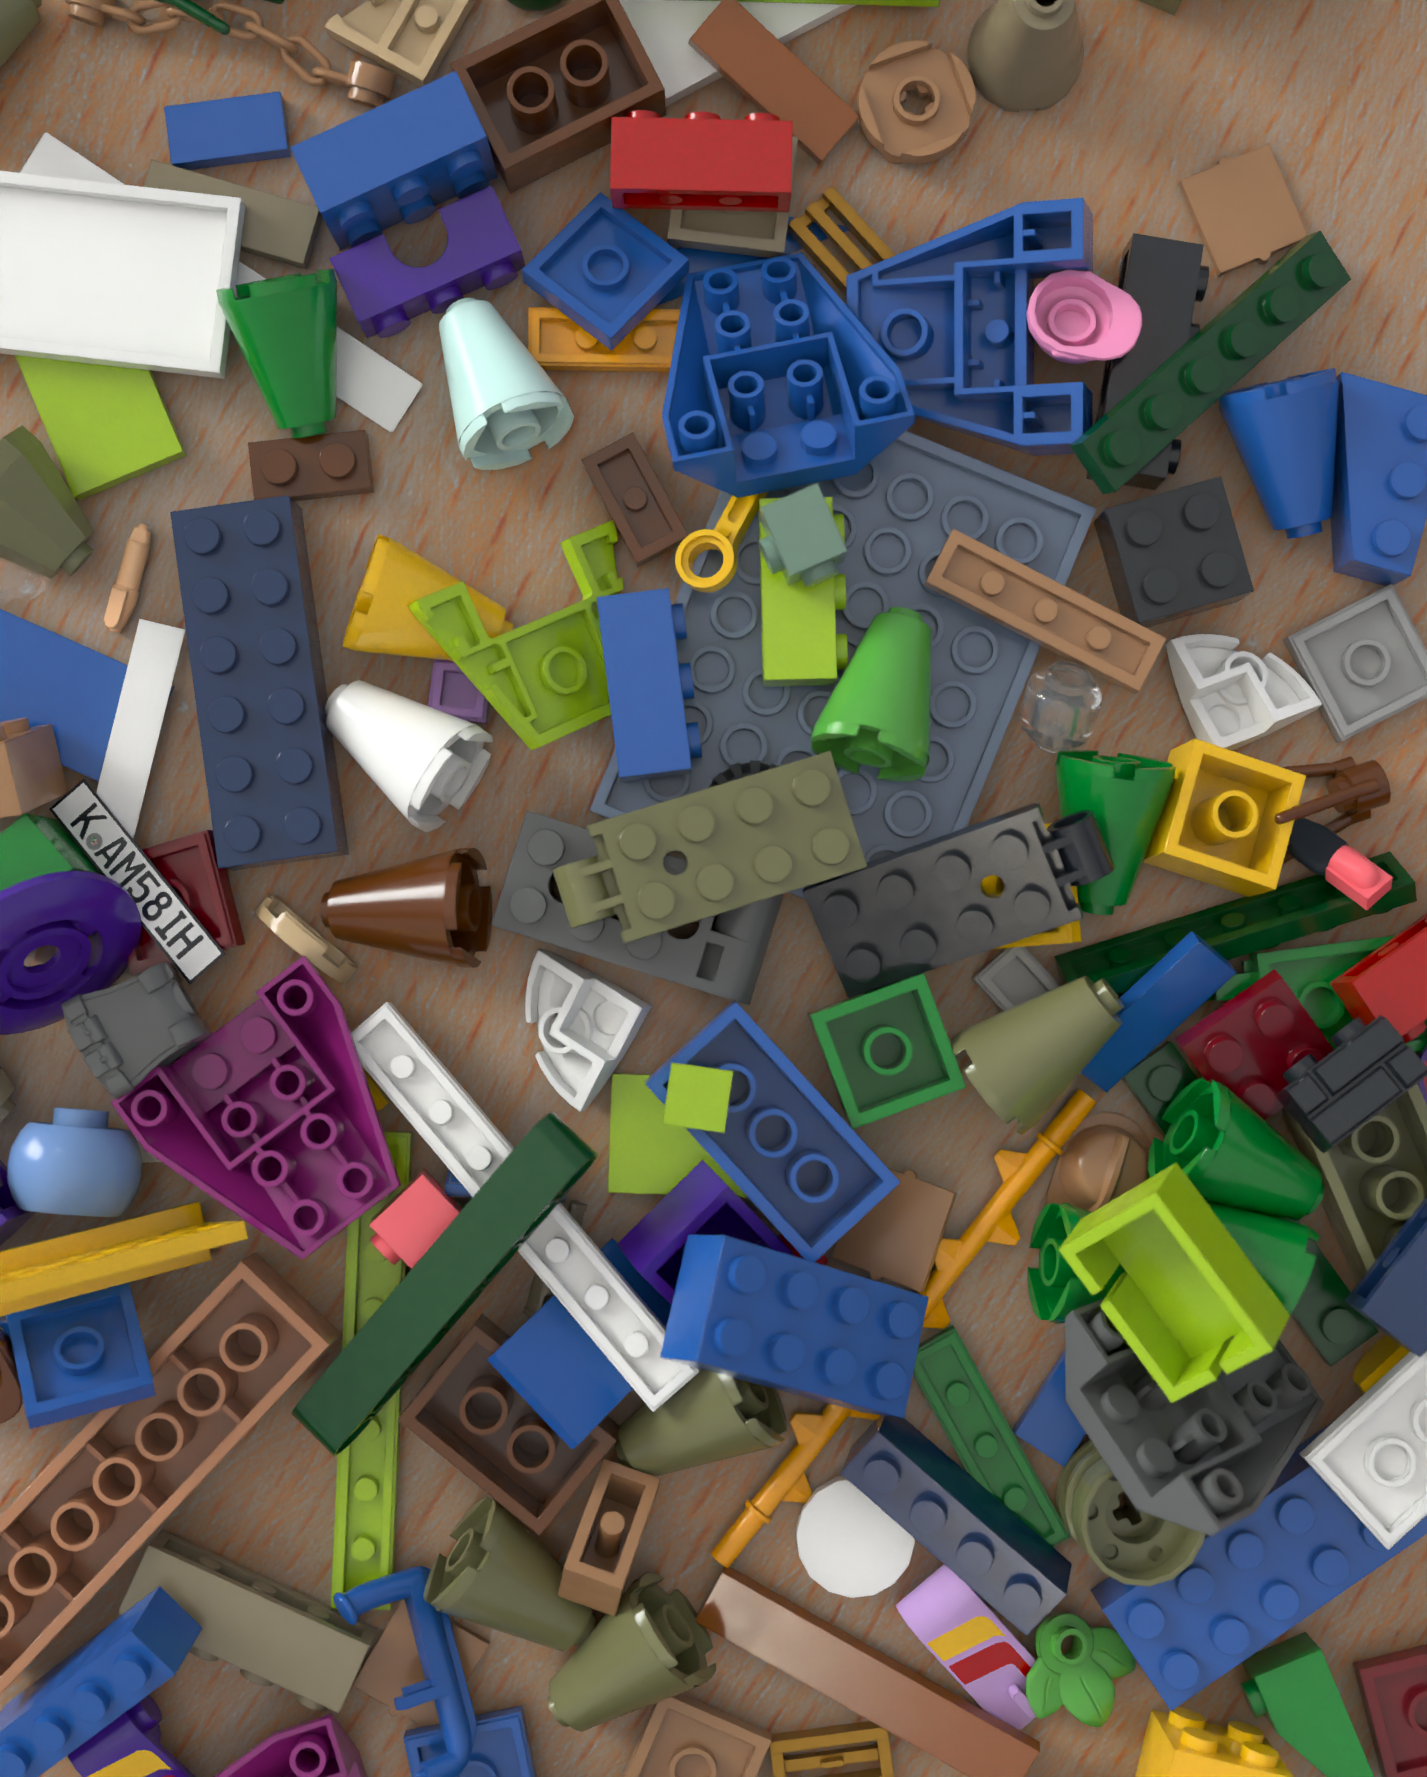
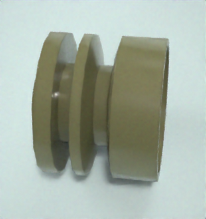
(1123, 1540)

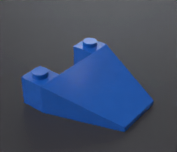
(961, 328)

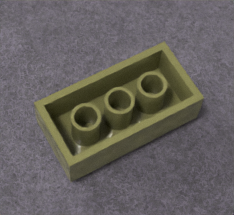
(1372, 1177)

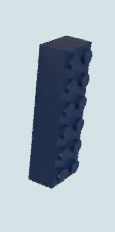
(259, 683)

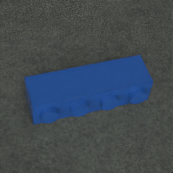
(95, 1685)

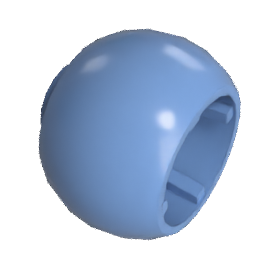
(74, 1165)

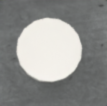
(850, 1541)

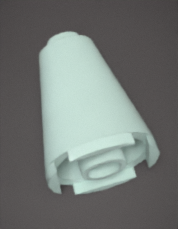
(497, 389)

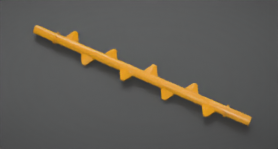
(952, 1258)

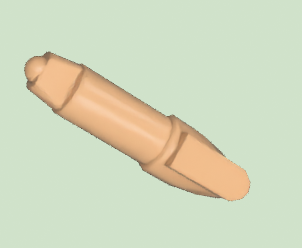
(126, 589)

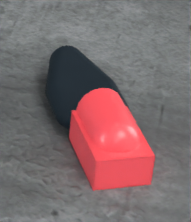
(1342, 865)

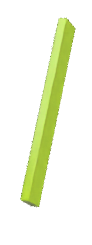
(370, 1464)

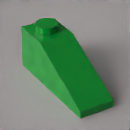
(1303, 1705)

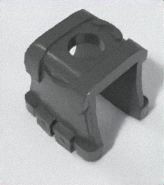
(134, 1027)

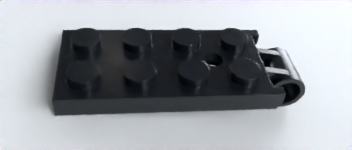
(930, 902)

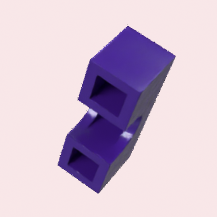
(477, 255)

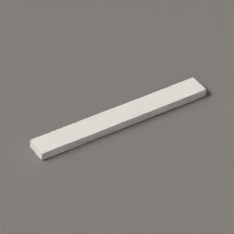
(559, 1247)

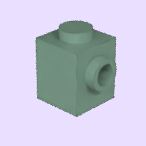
(801, 538)

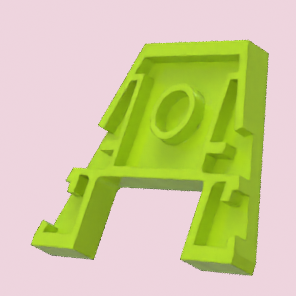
(547, 672)

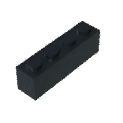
(1165, 283)

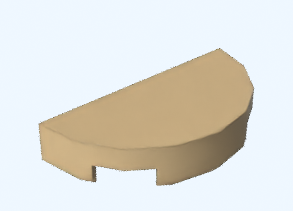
(305, 939)

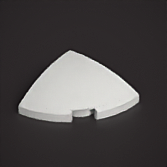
(1234, 693)
(581, 1024)

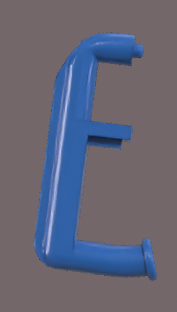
(438, 1658)

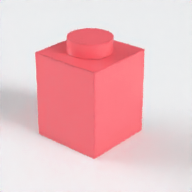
(413, 1220)

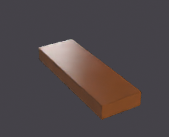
(773, 77)

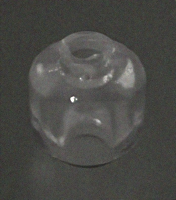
(1060, 707)

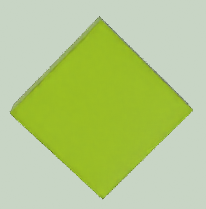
(697, 1097)

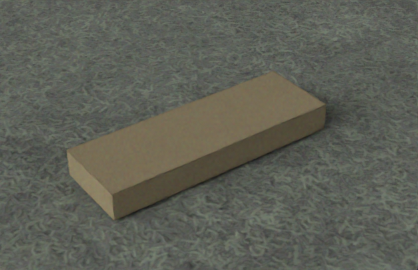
(271, 225)

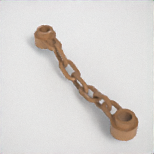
(366, 82)

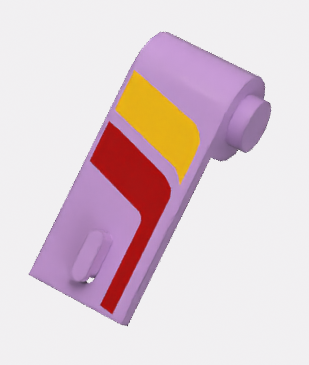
(971, 1644)

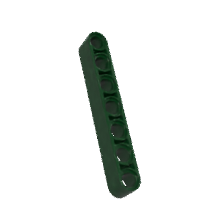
(444, 1283)

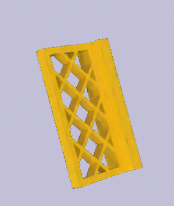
(109, 1256)

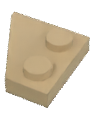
(402, 34)

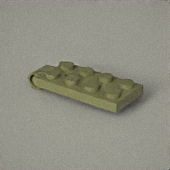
(738, 847)

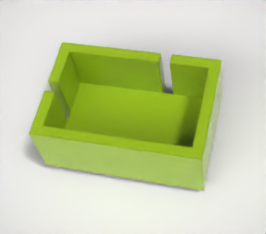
(1181, 1283)

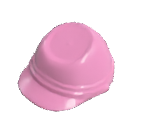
(1082, 318)

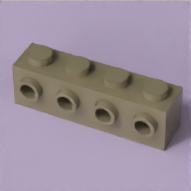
(256, 1622)

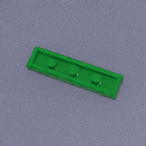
(982, 1433)

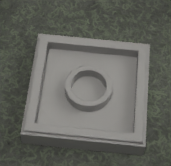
(1362, 663)

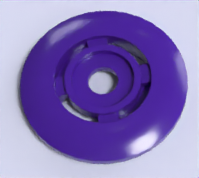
(61, 912)

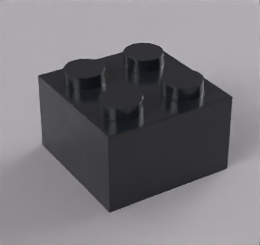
(1174, 553)

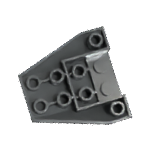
(1191, 1459)

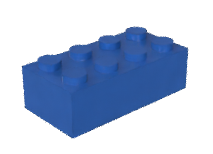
(782, 1137)
(794, 1325)

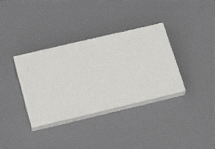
(116, 273)

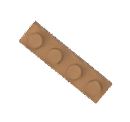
(1045, 611)

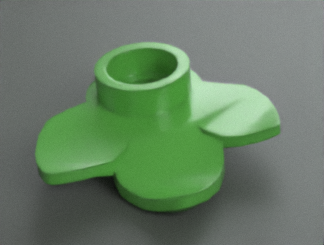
(1080, 1676)

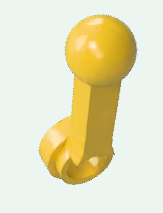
(724, 538)

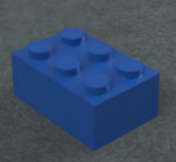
(397, 161)

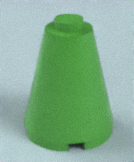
(882, 701)

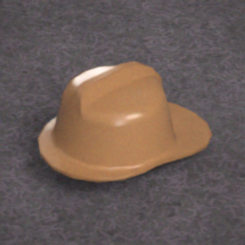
(1100, 1162)

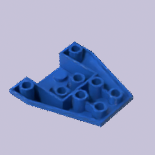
(776, 381)

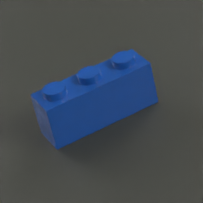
(648, 684)

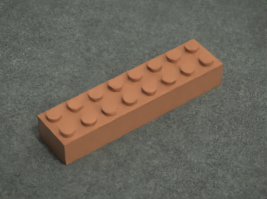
(149, 1454)

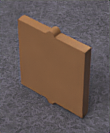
(1243, 209)
(900, 1233)
(397, 1664)

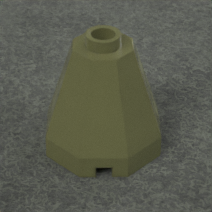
(38, 513)

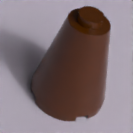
(416, 908)

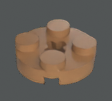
(932, 73)

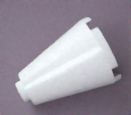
(409, 749)

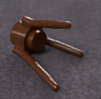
(1352, 791)

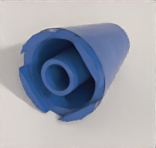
(1288, 446)

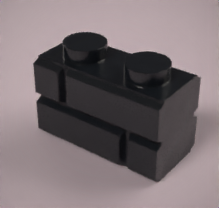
(1351, 1082)

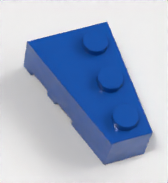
(1378, 480)

